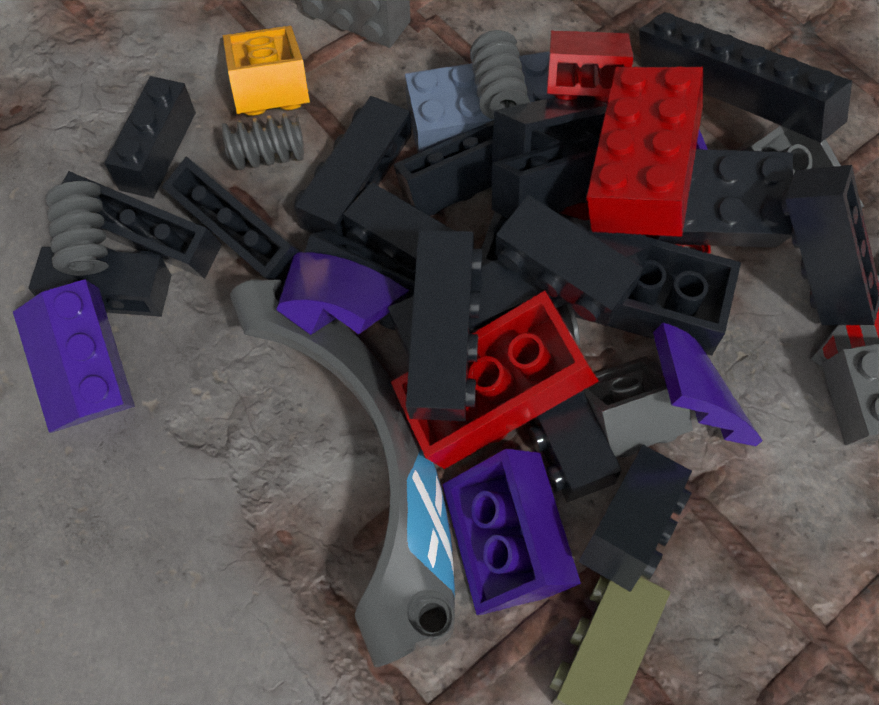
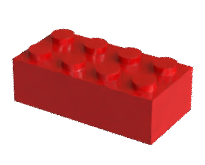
(646, 151)
(520, 372)

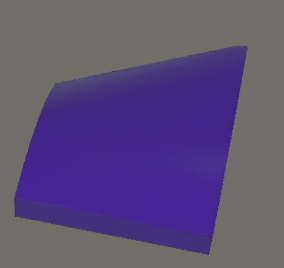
(332, 288)
(698, 386)

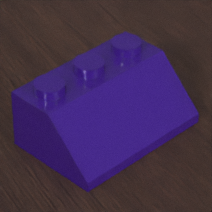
(72, 355)
(509, 532)

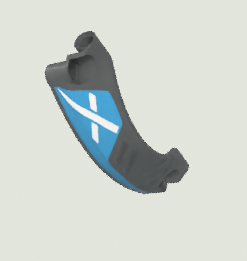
(417, 554)

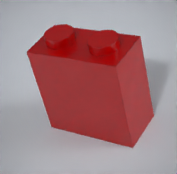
(586, 63)

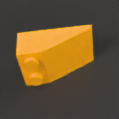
(265, 70)

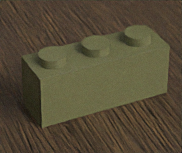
(609, 644)

